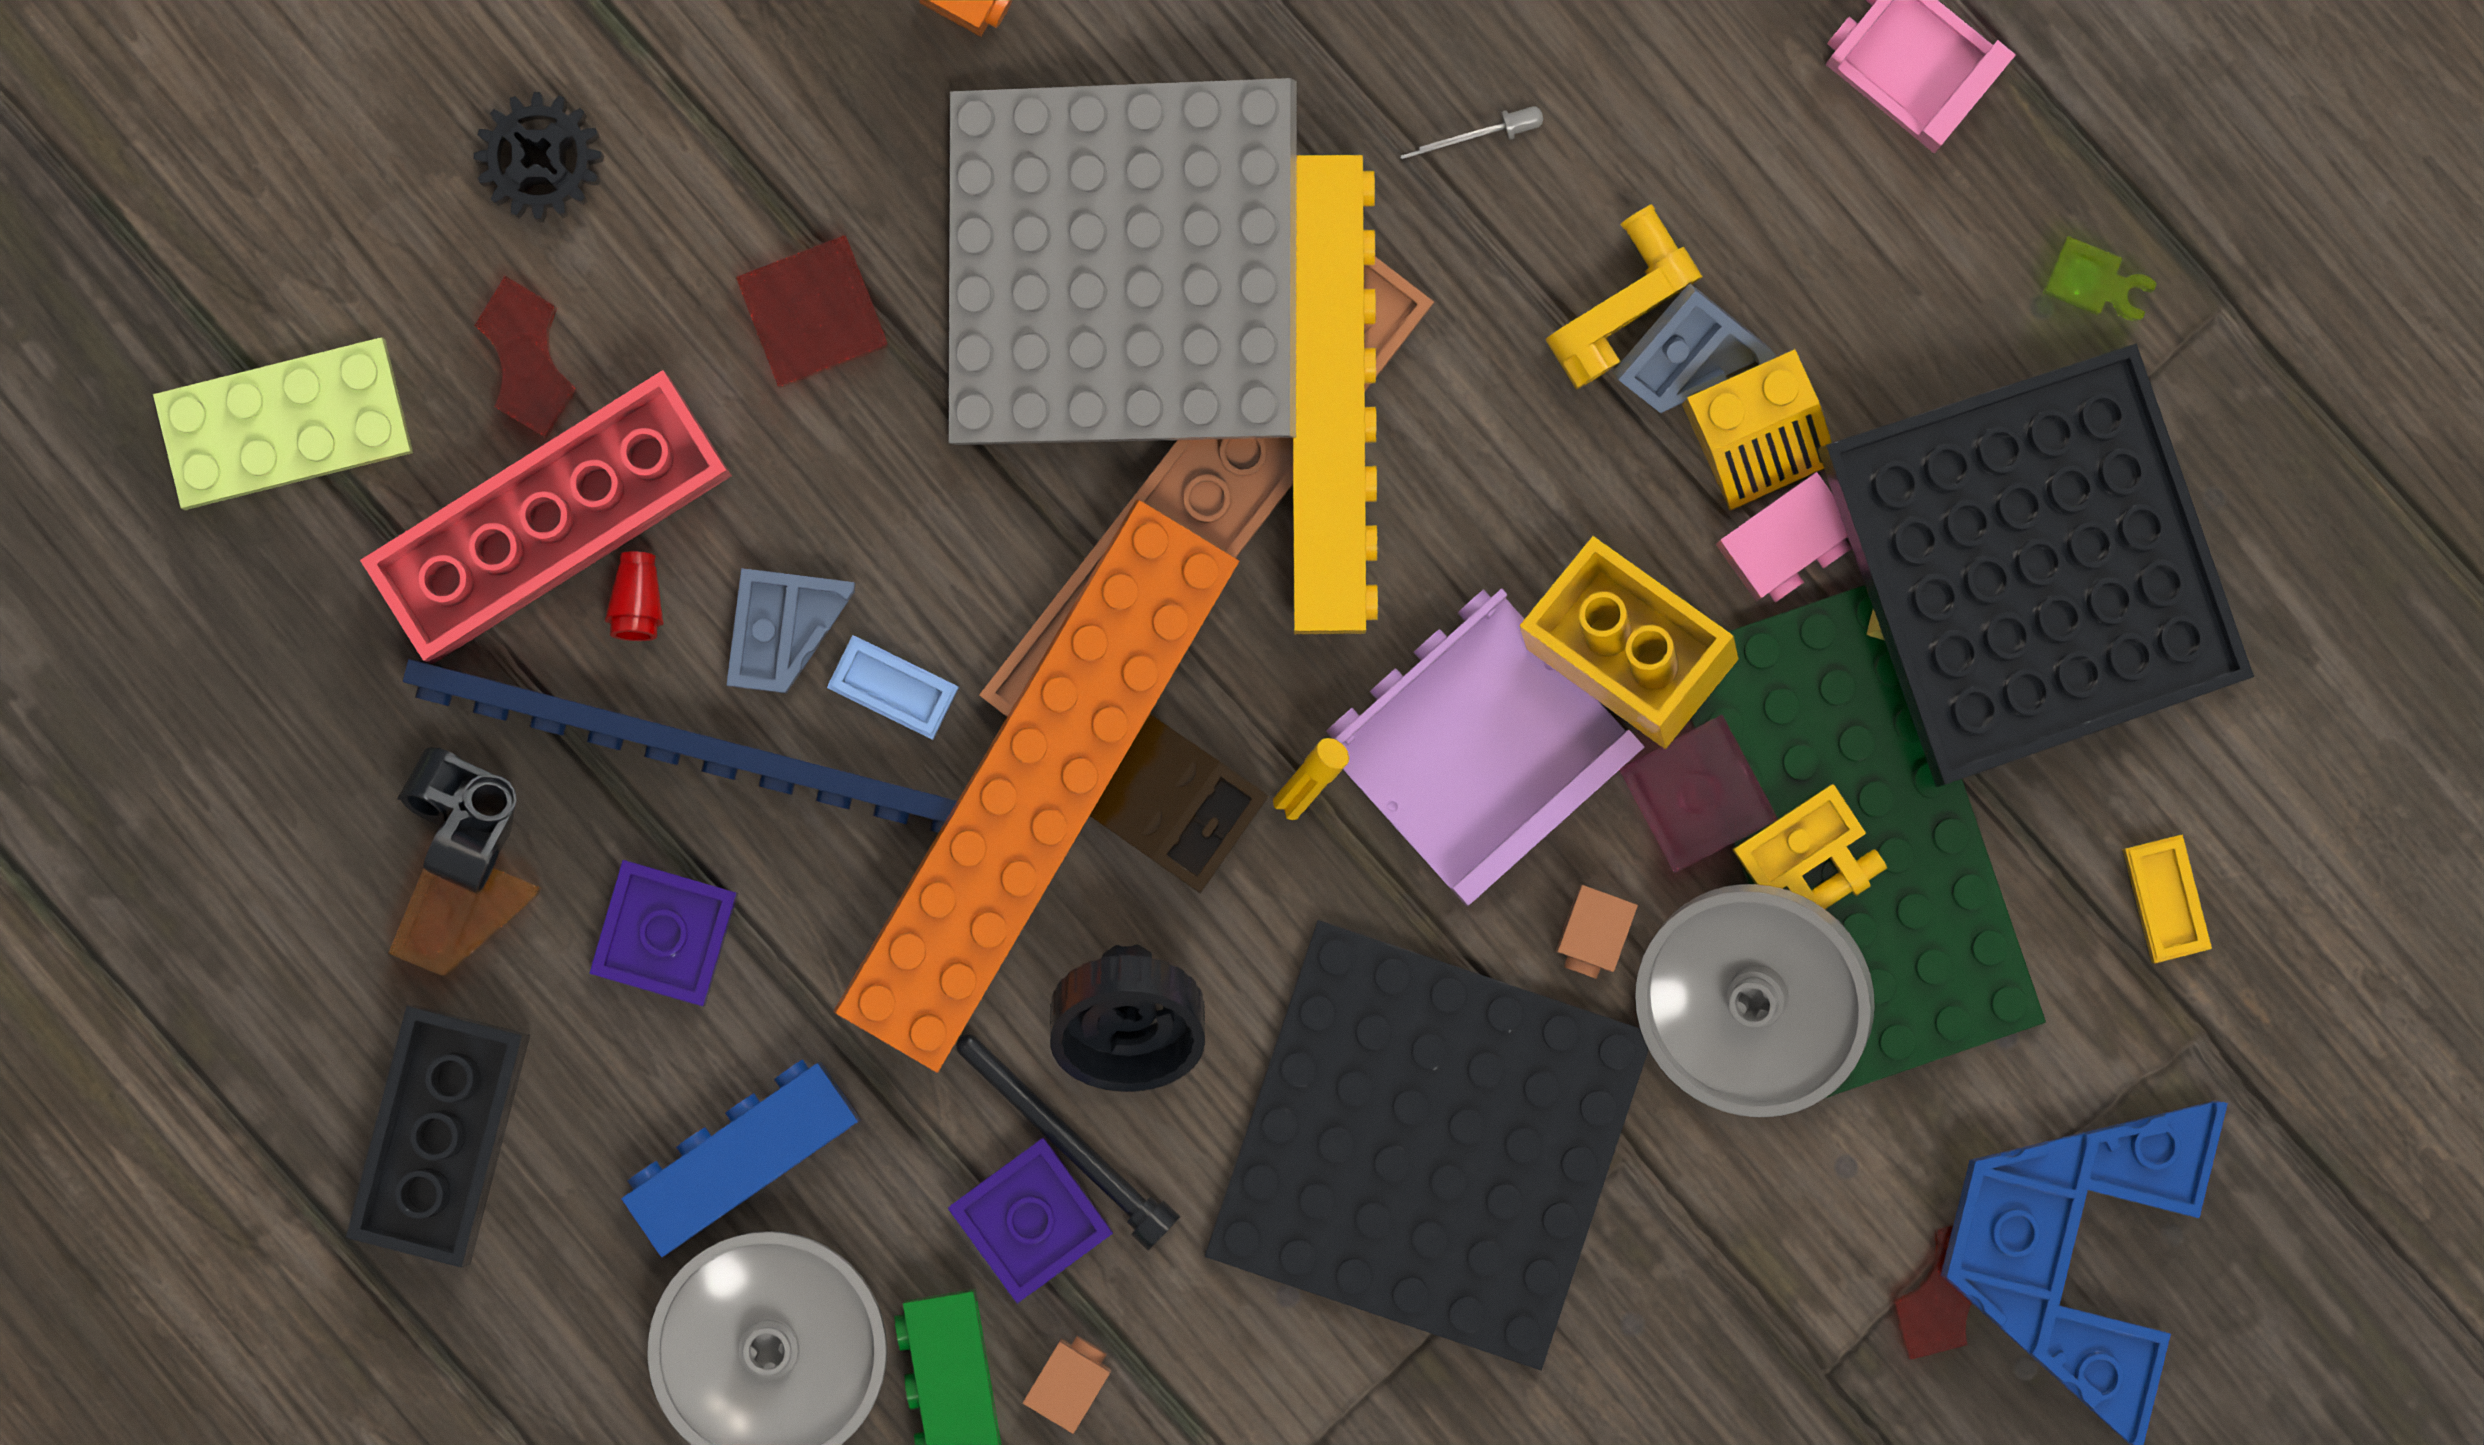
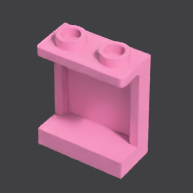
(1917, 64)

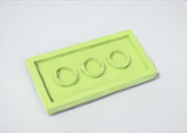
(282, 423)

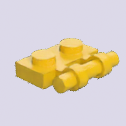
(1804, 840)

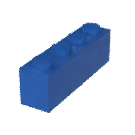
(740, 1158)

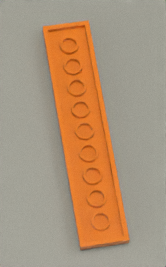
(1036, 786)

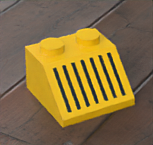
(1760, 429)

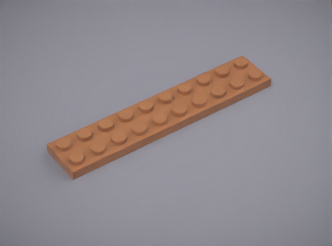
(1214, 485)

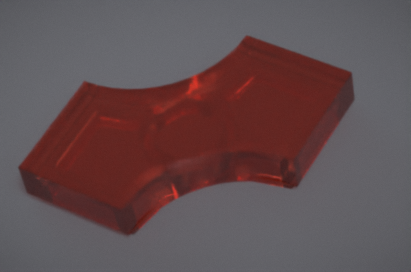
(520, 330)
(1935, 1312)

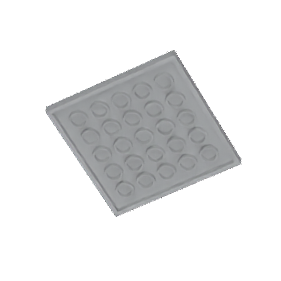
(1123, 263)

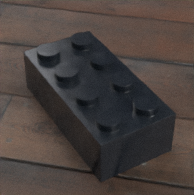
(438, 1136)

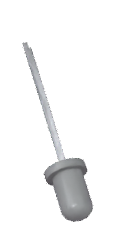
(1512, 122)

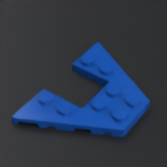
(2020, 1233)

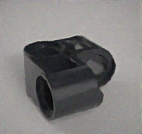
(447, 794)

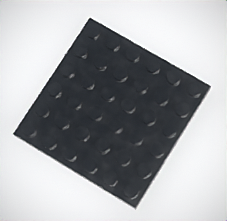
(2035, 564)
(1429, 1145)

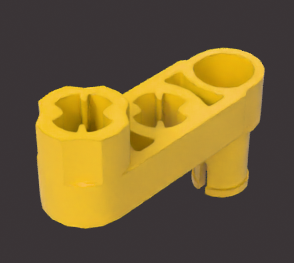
(1583, 342)

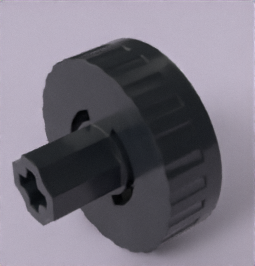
(1102, 1016)

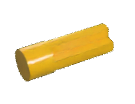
(1312, 777)

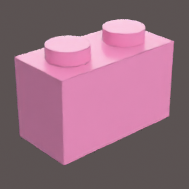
(1786, 539)

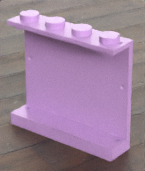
(1480, 748)

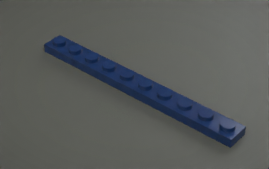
(668, 744)

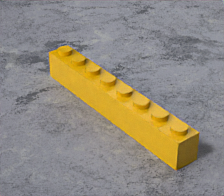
(1330, 398)

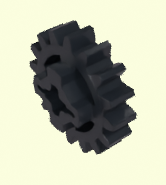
(558, 137)

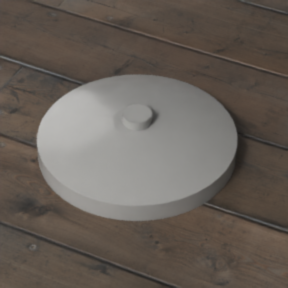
(1755, 1000)
(767, 1344)

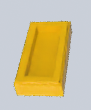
(2167, 899)

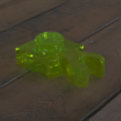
(2089, 278)

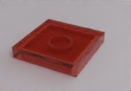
(812, 311)

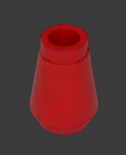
(635, 599)

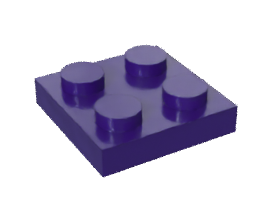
(663, 933)
(1030, 1220)

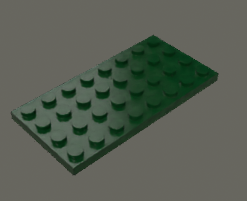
(1825, 708)

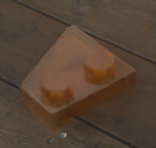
(450, 922)

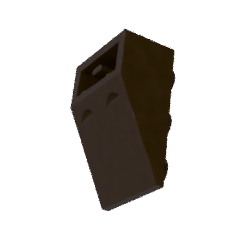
(1177, 804)

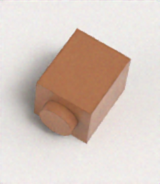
(1595, 931)
(1068, 1383)

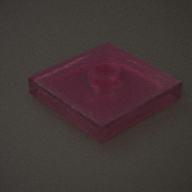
(1698, 794)

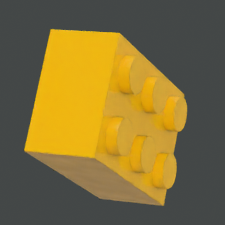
(1629, 642)

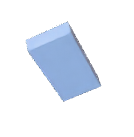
(893, 687)

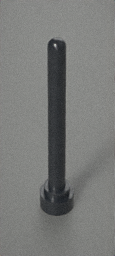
(1147, 1217)

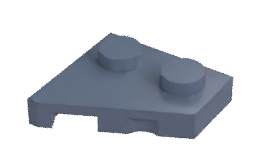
(1688, 351)
(781, 626)

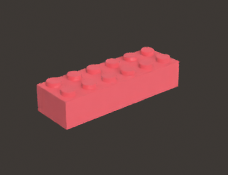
(546, 518)

